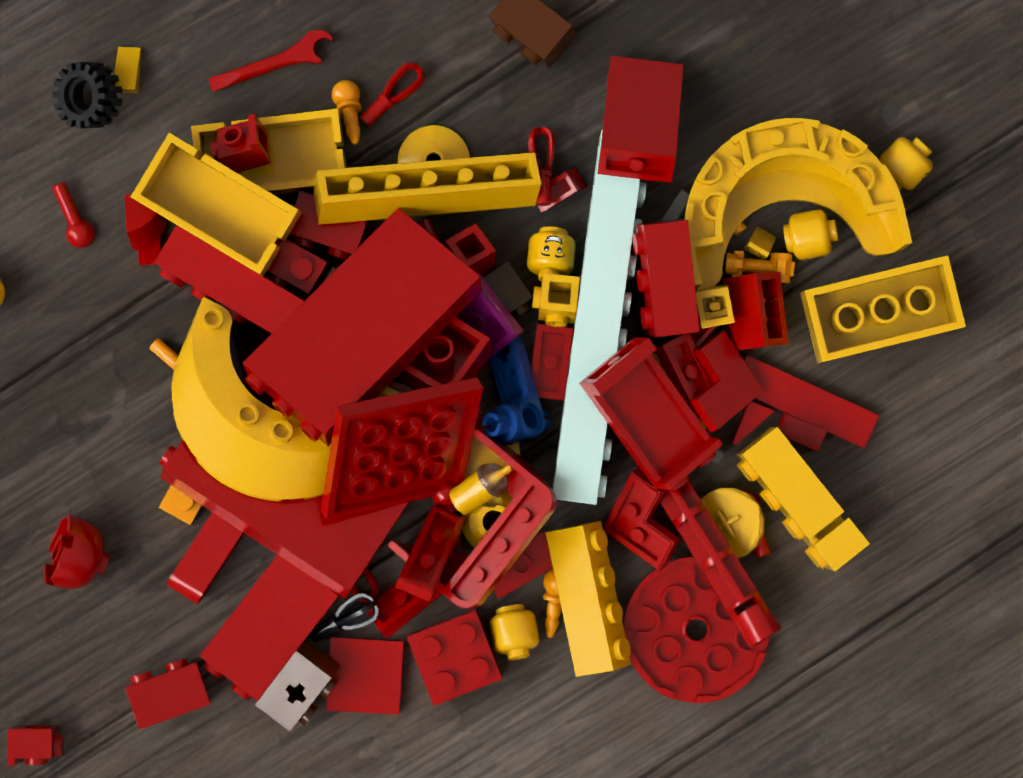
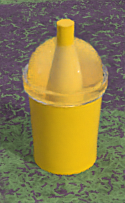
(480, 487)

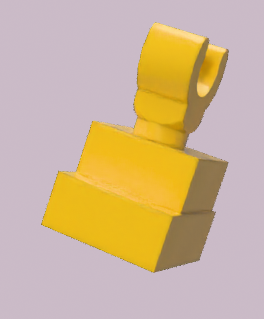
(714, 306)

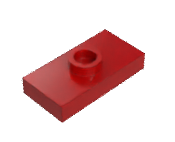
(530, 564)

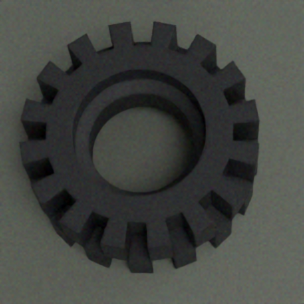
(71, 95)

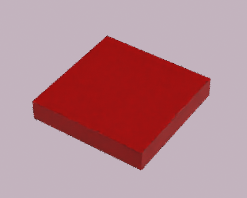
(367, 675)

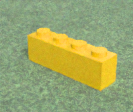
(588, 598)

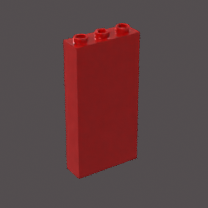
(362, 325)
(294, 529)

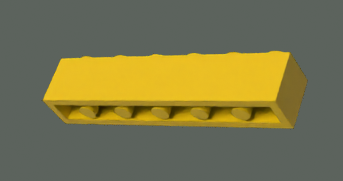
(426, 188)

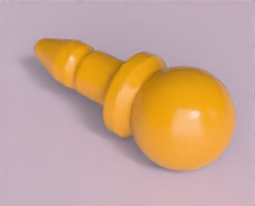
(346, 98)
(553, 606)

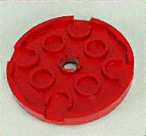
(664, 653)

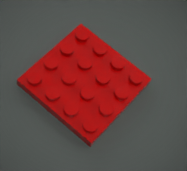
(399, 447)

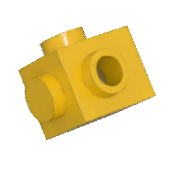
(557, 299)

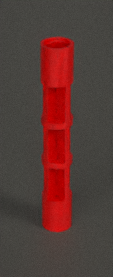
(719, 564)

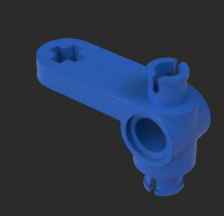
(521, 411)

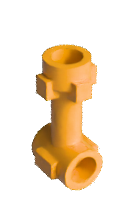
(779, 262)

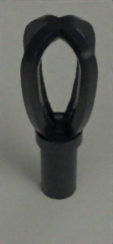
(337, 623)

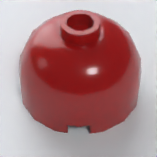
(76, 554)

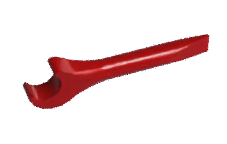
(300, 53)

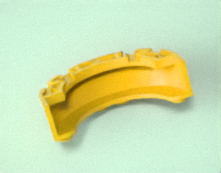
(792, 163)
(233, 431)

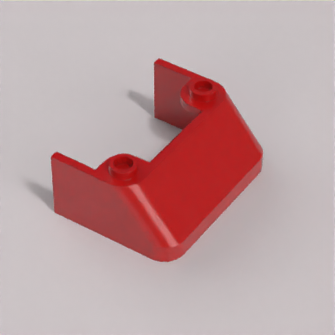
(473, 577)

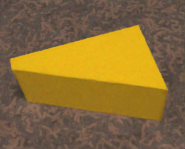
(128, 68)
(760, 243)

